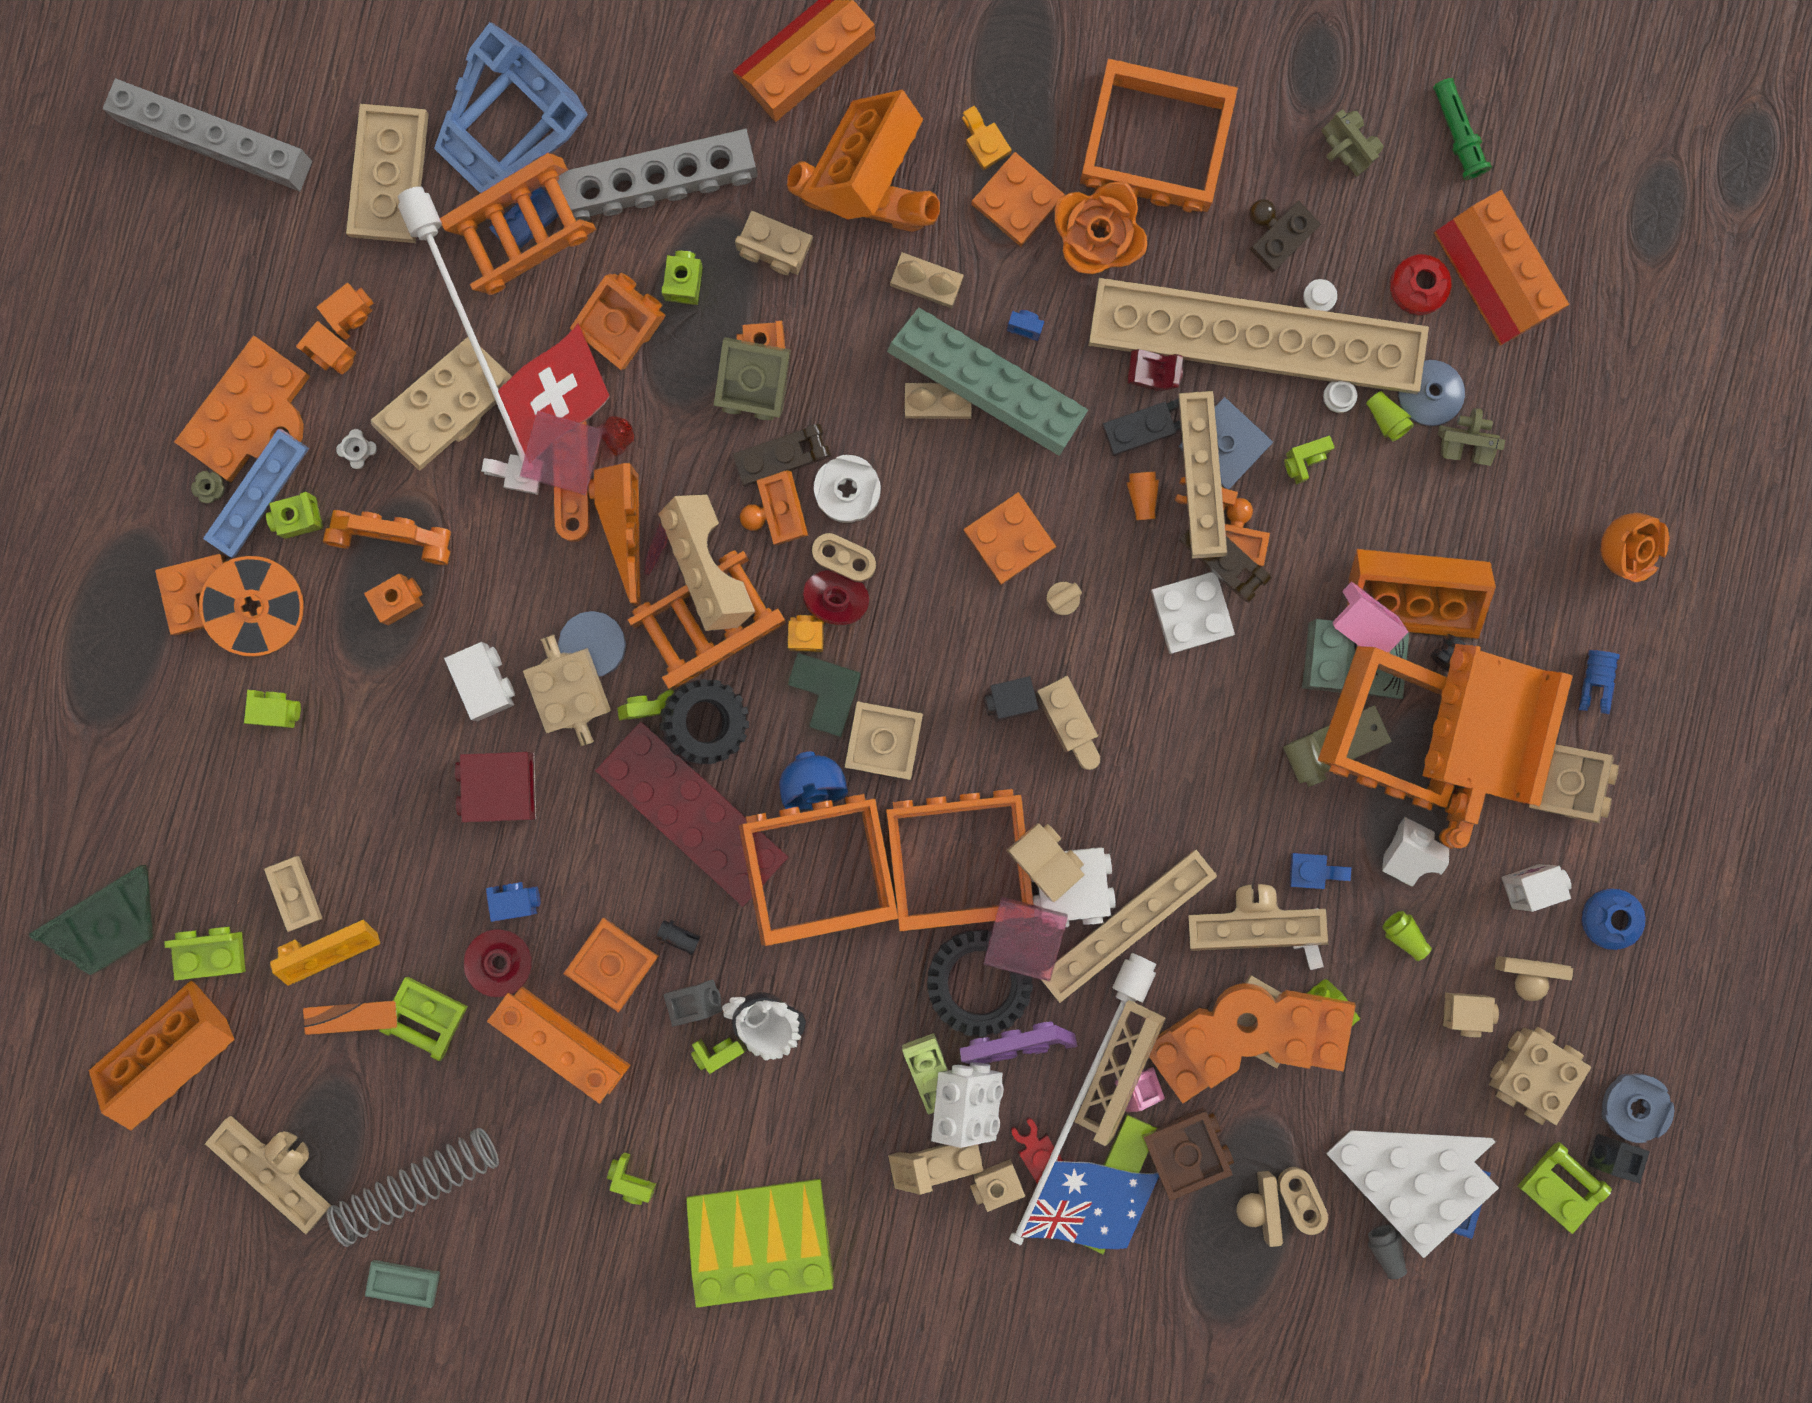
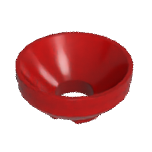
(1414, 298)

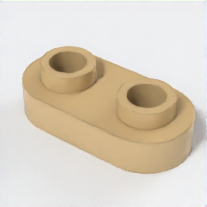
(844, 557)
(1302, 1199)

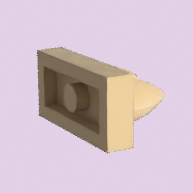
(926, 280)
(934, 402)

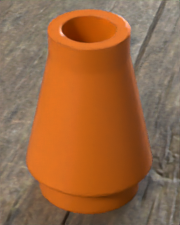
(1143, 493)

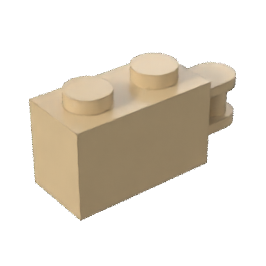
(1070, 721)

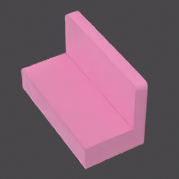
(1369, 621)

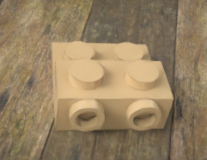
(1578, 784)

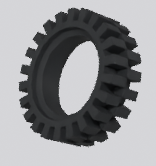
(950, 1012)

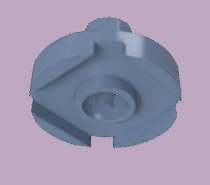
(1618, 1111)

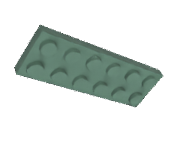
(988, 381)

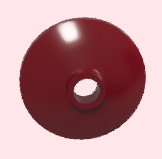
(835, 598)
(481, 967)

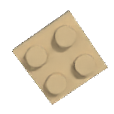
(883, 740)

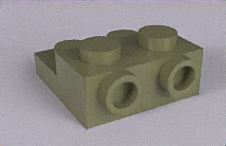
(752, 378)

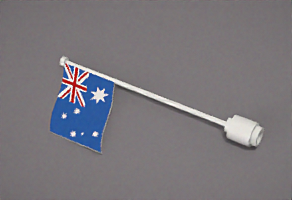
(1086, 1199)

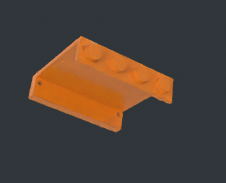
(1497, 725)

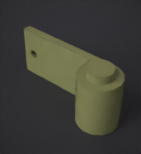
(1305, 751)

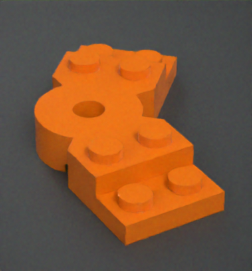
(1293, 1029)

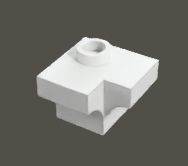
(1414, 853)

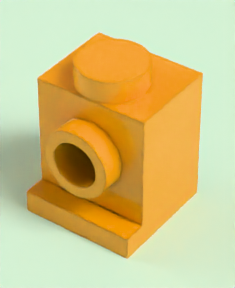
(805, 634)

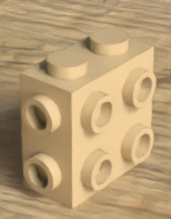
(1539, 1075)

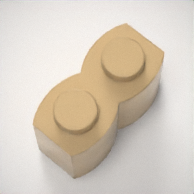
(1046, 861)

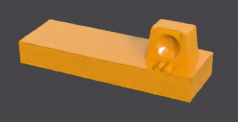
(301, 962)

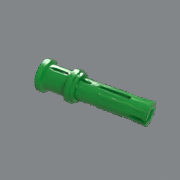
(1466, 142)

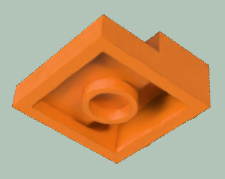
(619, 319)

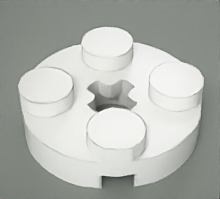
(863, 479)

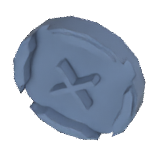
(598, 634)

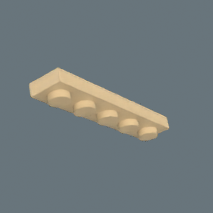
(1202, 475)

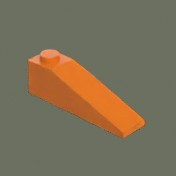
(617, 504)

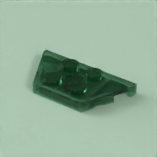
(103, 925)

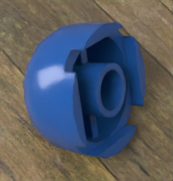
(811, 781)

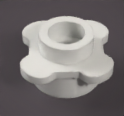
(347, 446)

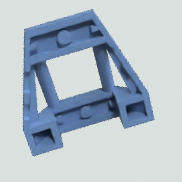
(522, 67)

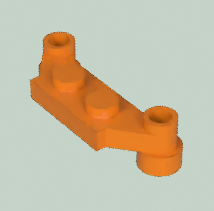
(402, 530)

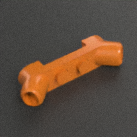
(899, 206)

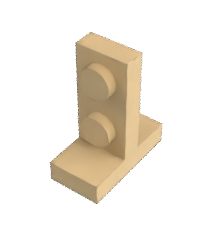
(933, 1166)

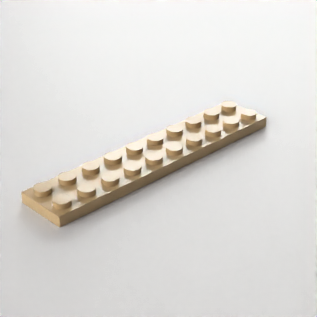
(1259, 336)

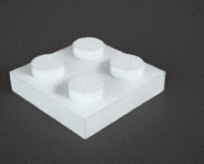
(1192, 612)

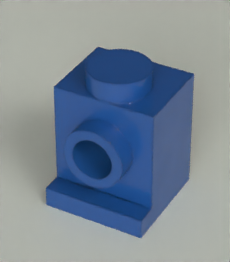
(512, 902)

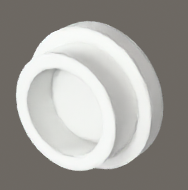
(1320, 295)
(1340, 396)

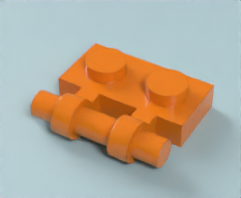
(1463, 813)

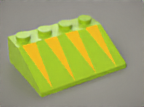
(759, 1243)

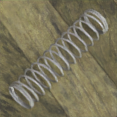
(474, 1135)

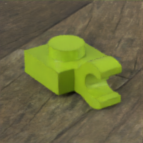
(640, 706)

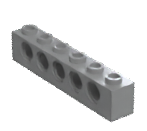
(207, 134)
(667, 161)

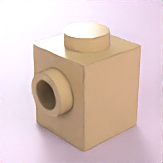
(1470, 1013)
(997, 1186)

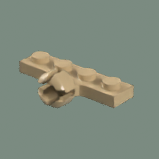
(1258, 924)
(271, 1171)

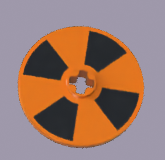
(226, 594)

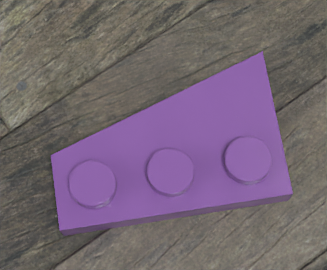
(1035, 1041)

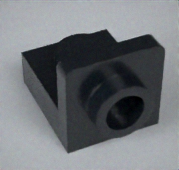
(1618, 1158)

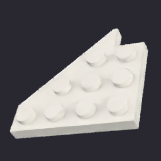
(1417, 1180)

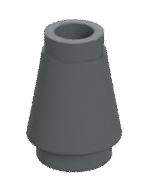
(1388, 1250)

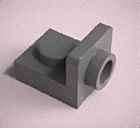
(693, 1003)

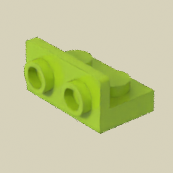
(207, 955)

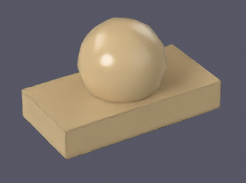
(1532, 977)
(1263, 1209)

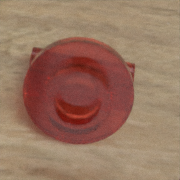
(617, 434)

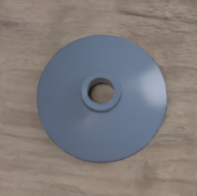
(1432, 409)

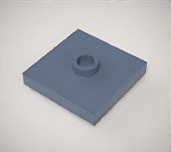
(1238, 442)

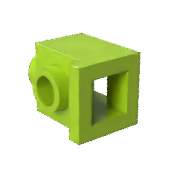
(682, 289)
(305, 518)
(271, 710)

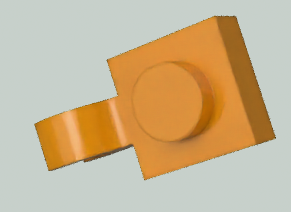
(986, 142)

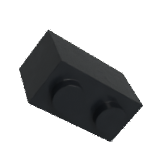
(1011, 699)

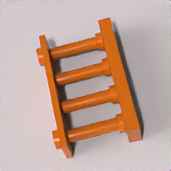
(491, 206)
(706, 652)
(559, 1044)

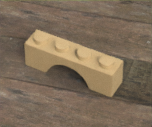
(717, 597)

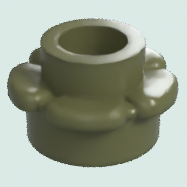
(216, 490)

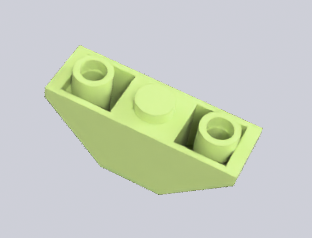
(924, 1063)

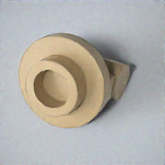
(1063, 598)

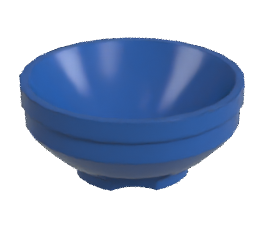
(1597, 919)

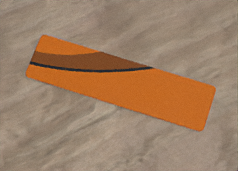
(350, 1017)

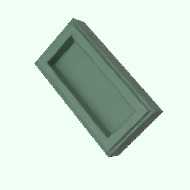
(402, 1284)

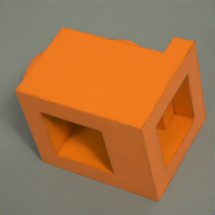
(346, 309)
(772, 331)
(326, 349)

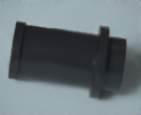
(677, 937)

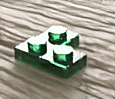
(835, 690)

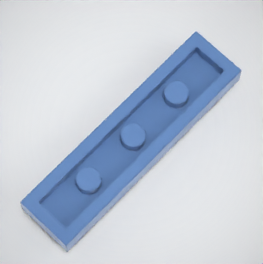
(255, 493)

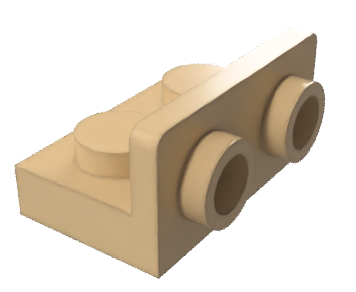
(773, 243)

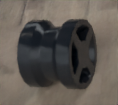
(1443, 655)

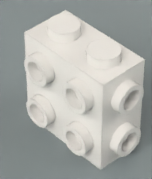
(1090, 896)
(967, 1105)

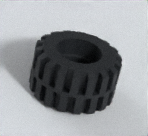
(732, 717)

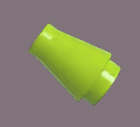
(1390, 417)
(1405, 933)

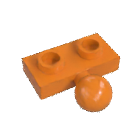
(779, 508)
(1250, 541)

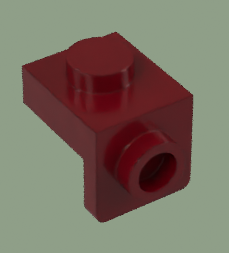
(1155, 370)

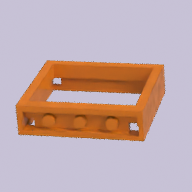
(1169, 86)
(1347, 716)
(939, 805)
(821, 810)

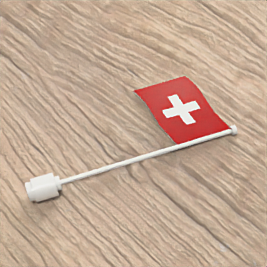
(556, 382)

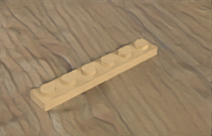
(1129, 924)

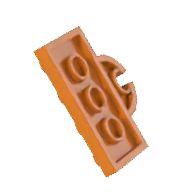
(245, 410)

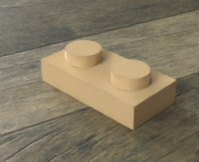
(293, 893)

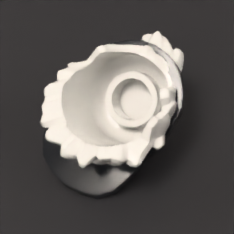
(765, 1024)

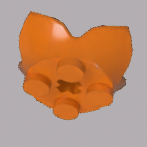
(1109, 207)

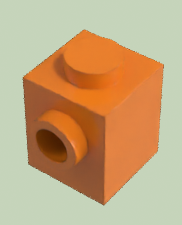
(394, 598)

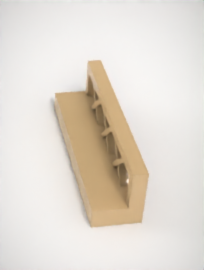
(1128, 1079)

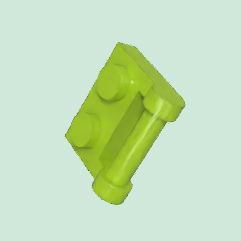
(430, 1010)
(1556, 1196)

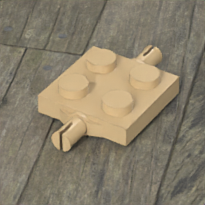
(566, 690)

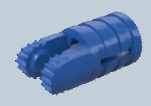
(1599, 673)

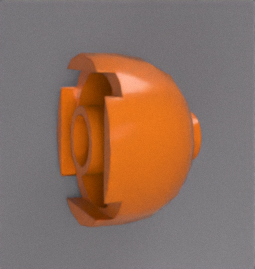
(1634, 545)

